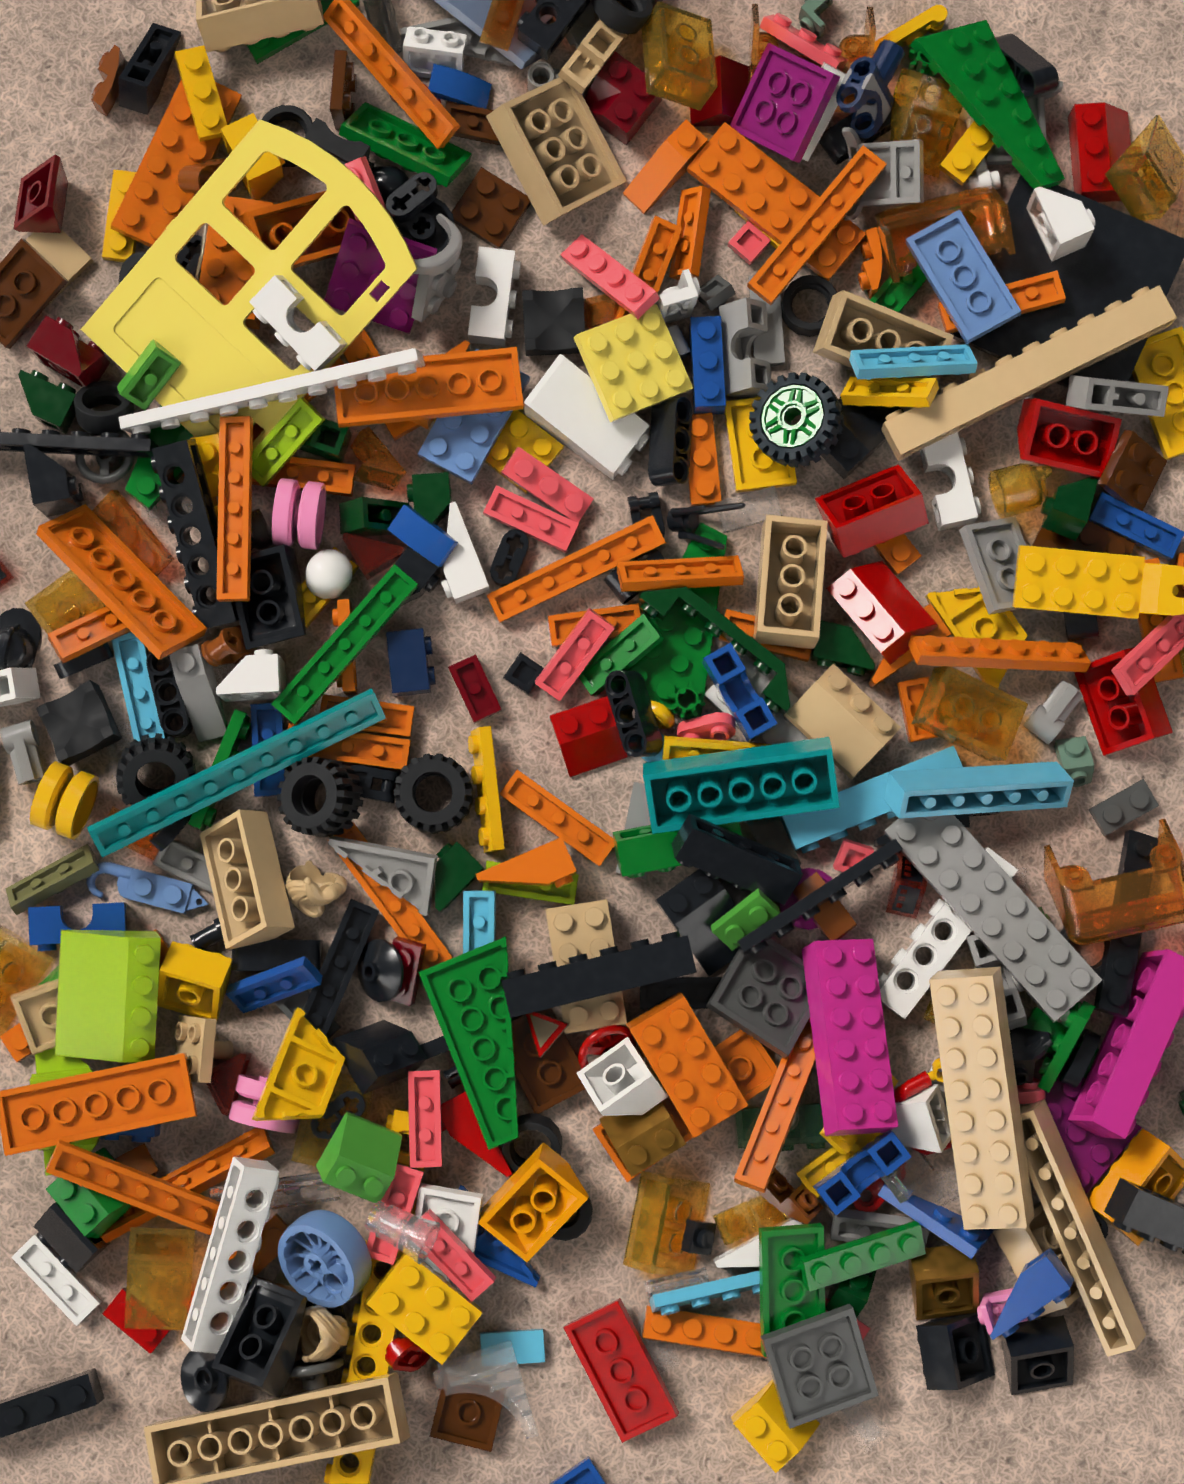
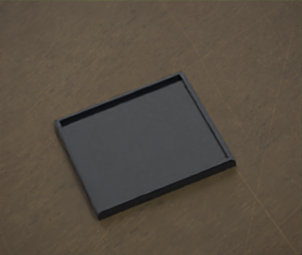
(1111, 267)

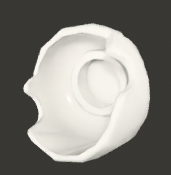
(328, 573)

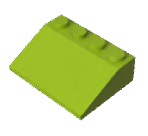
(108, 995)

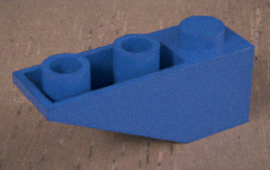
(1037, 1285)

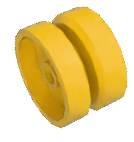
(64, 800)

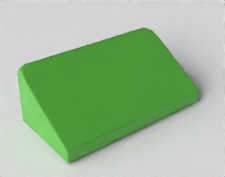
(148, 375)

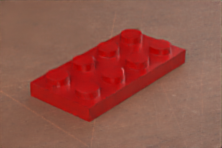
(621, 1370)

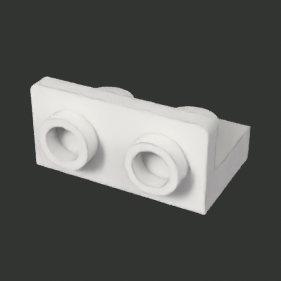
(428, 47)
(679, 300)

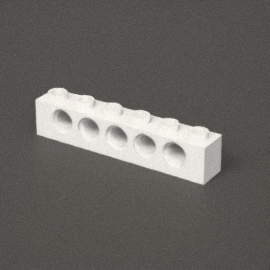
(903, 1001)
(243, 1177)

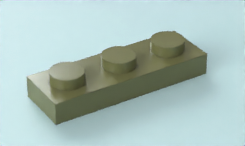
(52, 879)

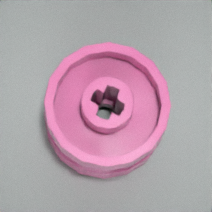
(298, 514)
(242, 1111)

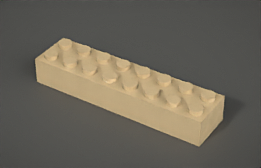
(982, 1098)
(278, 1431)

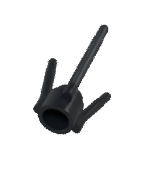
(686, 519)

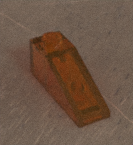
(501, 23)

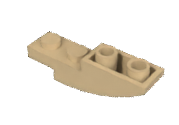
(591, 55)

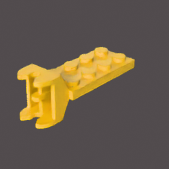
(1095, 583)

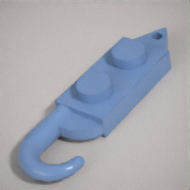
(149, 888)

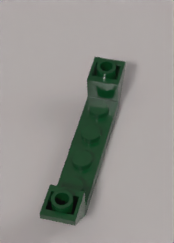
(659, 604)

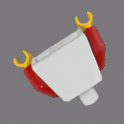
(922, 1113)

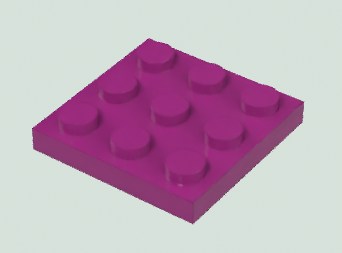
(784, 102)
(360, 265)
(1088, 1152)

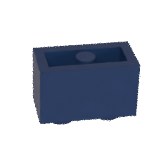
(410, 662)

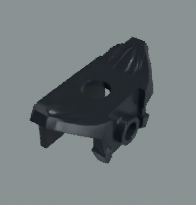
(1027, 1048)

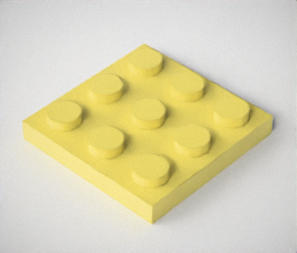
(633, 363)

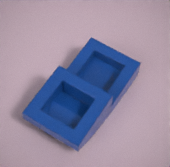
(459, 87)
(422, 535)

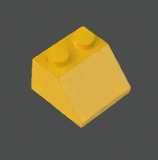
(266, 170)
(193, 981)
(766, 1430)

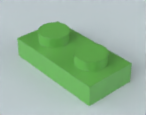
(744, 918)

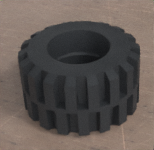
(147, 751)
(433, 766)
(299, 797)

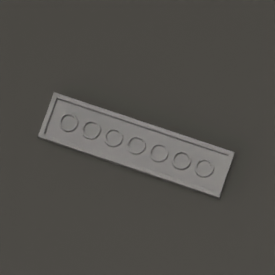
(996, 911)

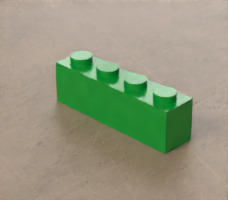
(644, 852)

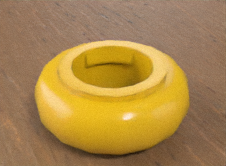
(663, 715)

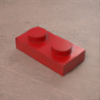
(146, 1338)

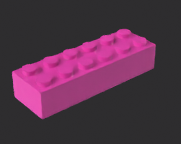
(849, 1037)
(1133, 1048)

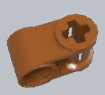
(194, 176)
(226, 648)

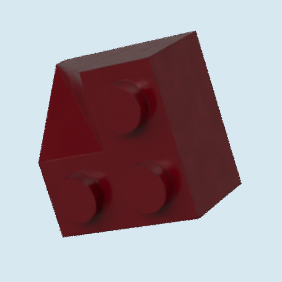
(620, 98)
(61, 350)

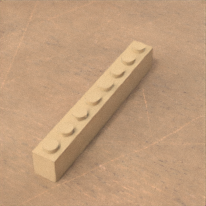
(1079, 1233)

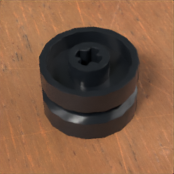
(426, 223)

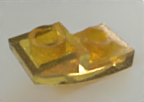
(746, 1219)

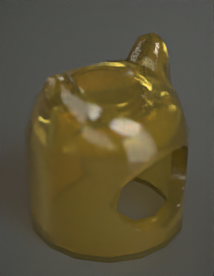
(1018, 488)

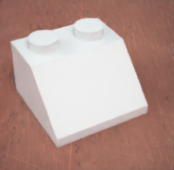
(1060, 222)
(254, 678)
(622, 1082)

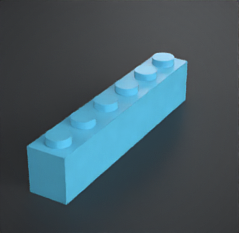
(978, 789)
(857, 806)

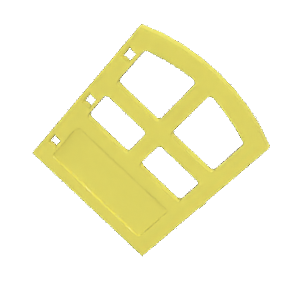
(211, 338)

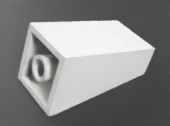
(573, 414)

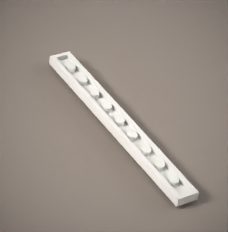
(284, 390)

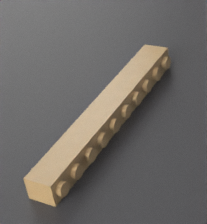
(1029, 372)

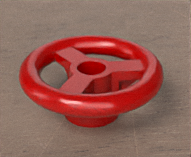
(601, 1041)

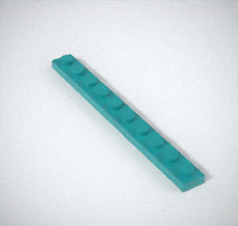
(236, 773)

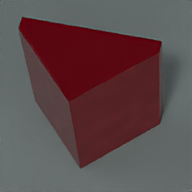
(725, 100)
(42, 198)

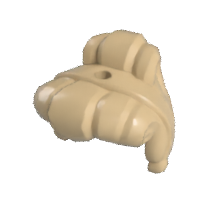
(312, 890)
(322, 1334)

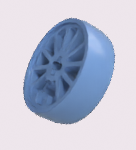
(324, 1258)

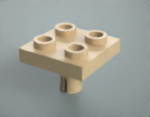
(197, 1039)

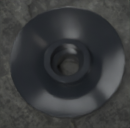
(380, 970)
(201, 1383)

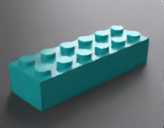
(742, 784)

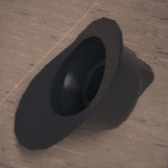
(18, 638)

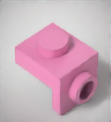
(991, 1308)

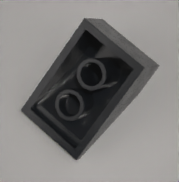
(859, 437)
(275, 599)
(692, 910)
(263, 1338)

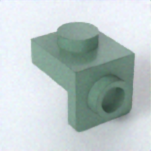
(809, 16)
(1075, 759)

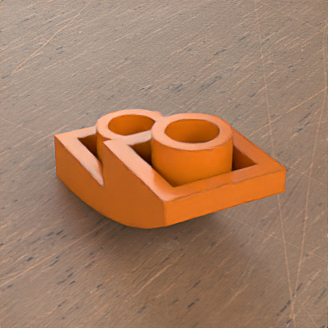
(871, 269)

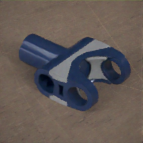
(869, 83)

